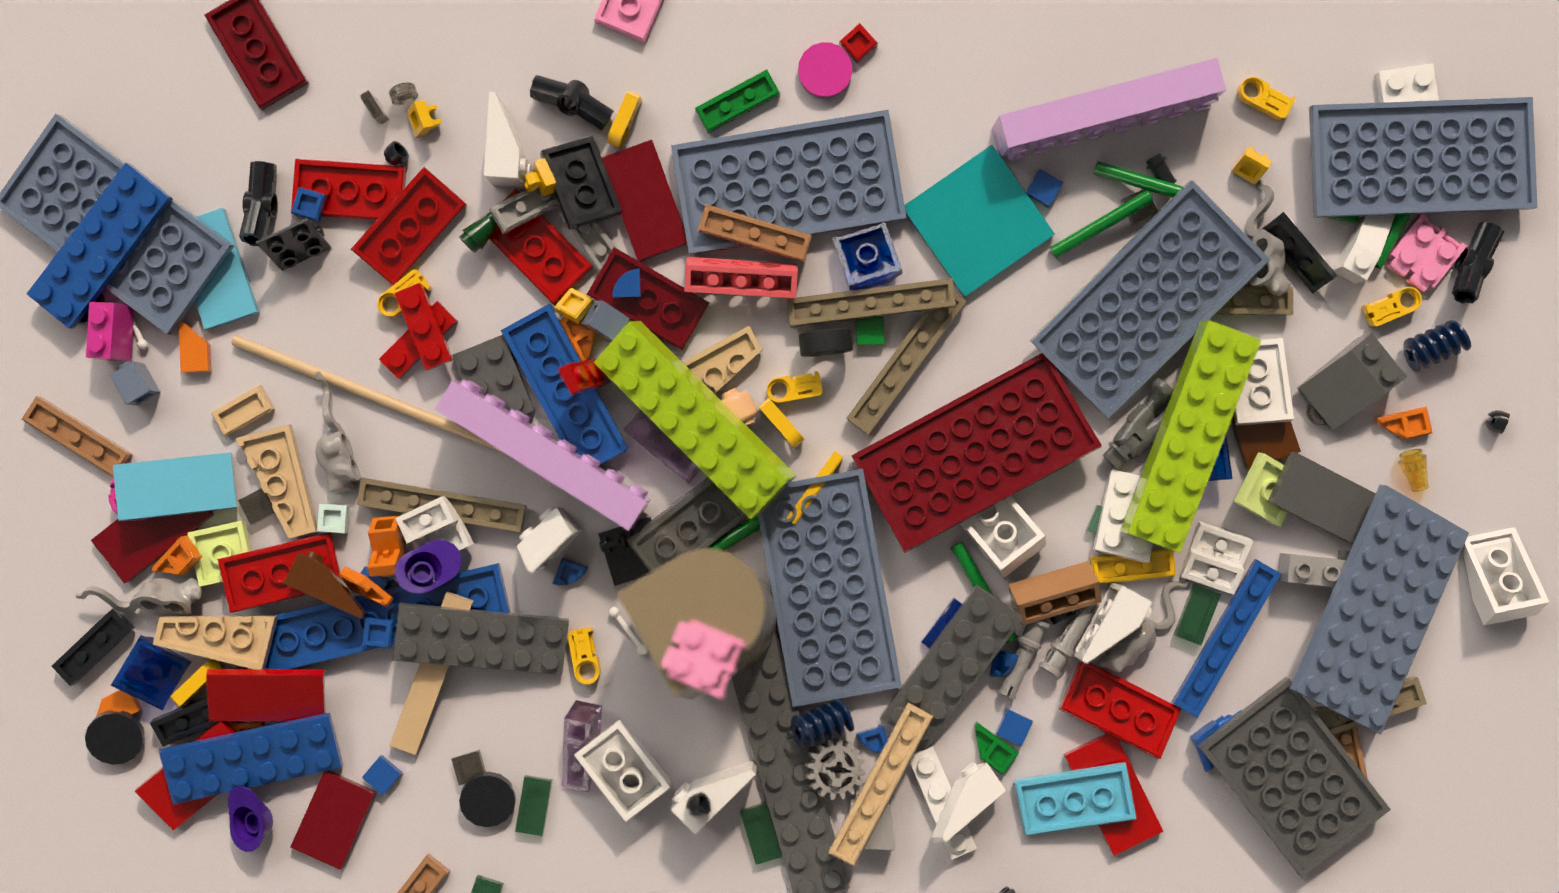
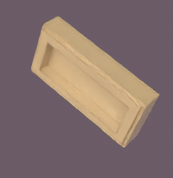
(242, 411)

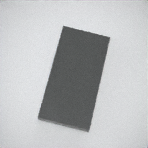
(1321, 497)
(686, 525)

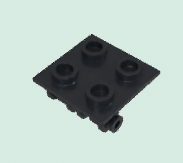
(294, 244)
(620, 557)

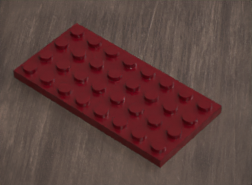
(976, 451)

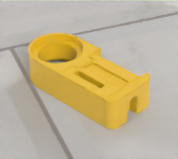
(1267, 100)
(624, 119)
(412, 278)
(1390, 307)
(797, 388)
(781, 423)
(582, 652)
(194, 684)

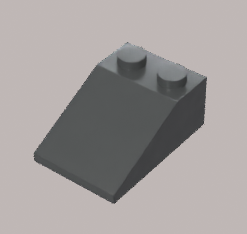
(1351, 381)

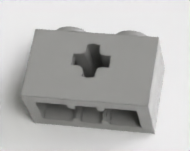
(1309, 569)

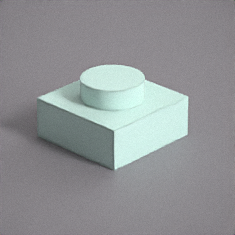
(333, 518)

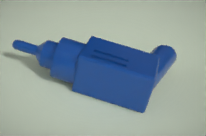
(1205, 732)

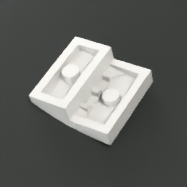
(434, 522)
(1216, 557)

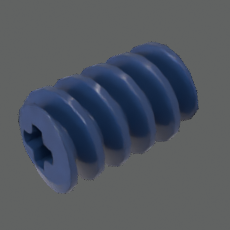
(1435, 342)
(821, 722)

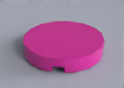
(825, 70)

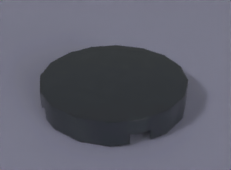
(114, 737)
(487, 799)

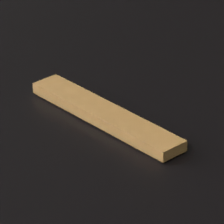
(423, 694)
(880, 784)

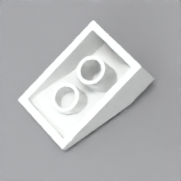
(504, 154)
(1005, 535)
(548, 539)
(1502, 577)
(1113, 620)
(623, 770)
(717, 786)

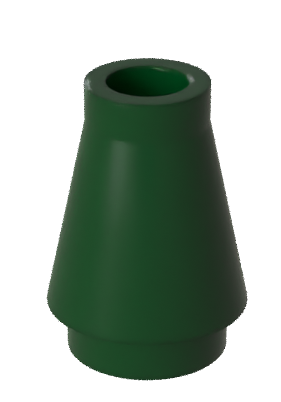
(479, 232)

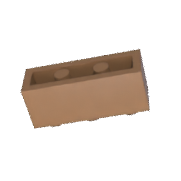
(1055, 592)

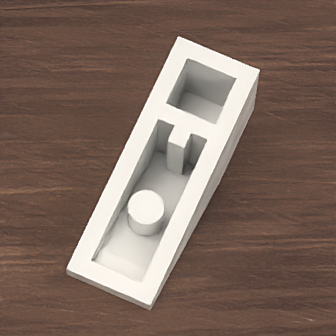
(1363, 248)
(968, 798)

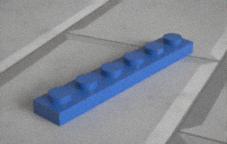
(1226, 638)

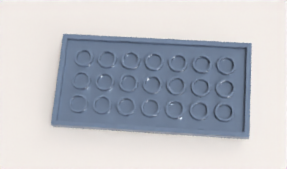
(1423, 157)
(793, 176)
(61, 184)
(1149, 299)
(829, 591)
(1379, 609)

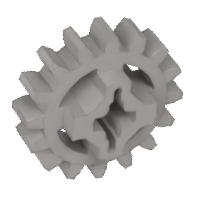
(834, 779)

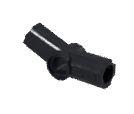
(571, 100)
(259, 202)
(1476, 262)

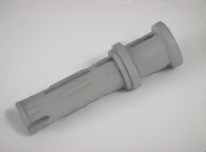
(1029, 643)
(1063, 648)

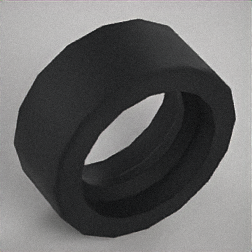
(825, 342)

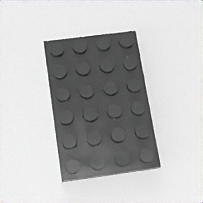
(1294, 777)

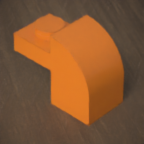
(387, 546)

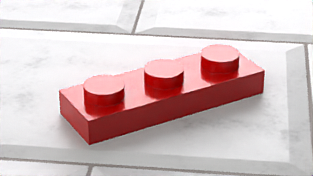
(423, 326)
(403, 352)
(583, 376)

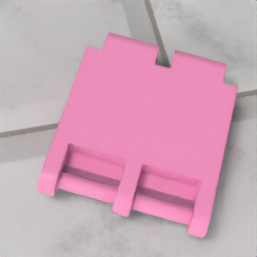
(1424, 254)
(702, 657)

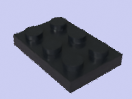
(581, 182)

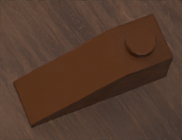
(321, 582)

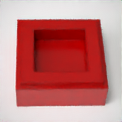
(858, 43)

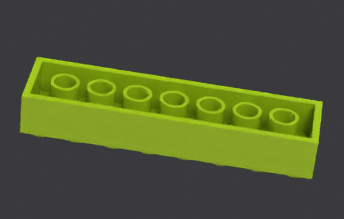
(695, 419)
(1190, 435)

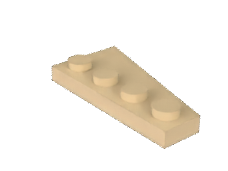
(724, 359)
(282, 477)
(228, 639)

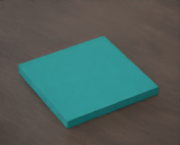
(978, 221)

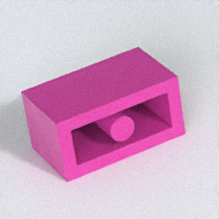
(109, 331)

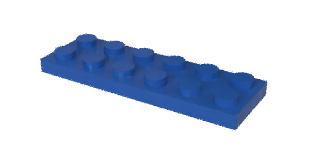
(99, 245)
(579, 418)
(251, 758)

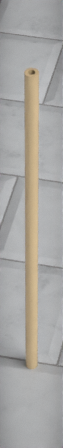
(358, 389)

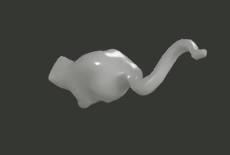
(1271, 274)
(334, 449)
(155, 597)
(1143, 639)

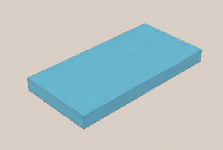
(229, 292)
(174, 486)
(1075, 799)

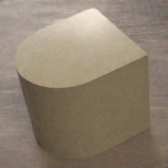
(707, 589)

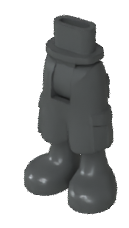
(1140, 427)

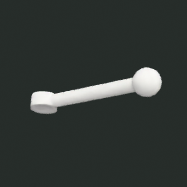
(141, 344)
(641, 648)

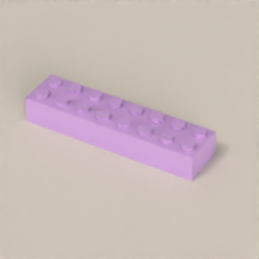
(1108, 109)
(543, 454)

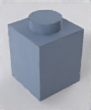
(604, 320)
(134, 383)

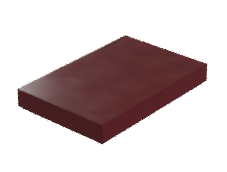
(333, 819)

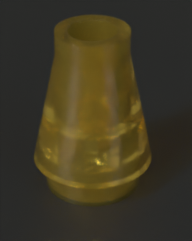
(1415, 469)

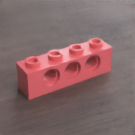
(741, 277)

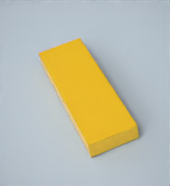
(813, 489)
(1118, 569)

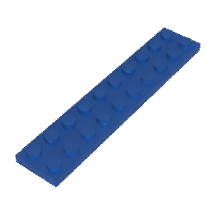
(331, 633)

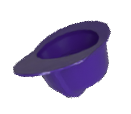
(428, 566)
(248, 819)

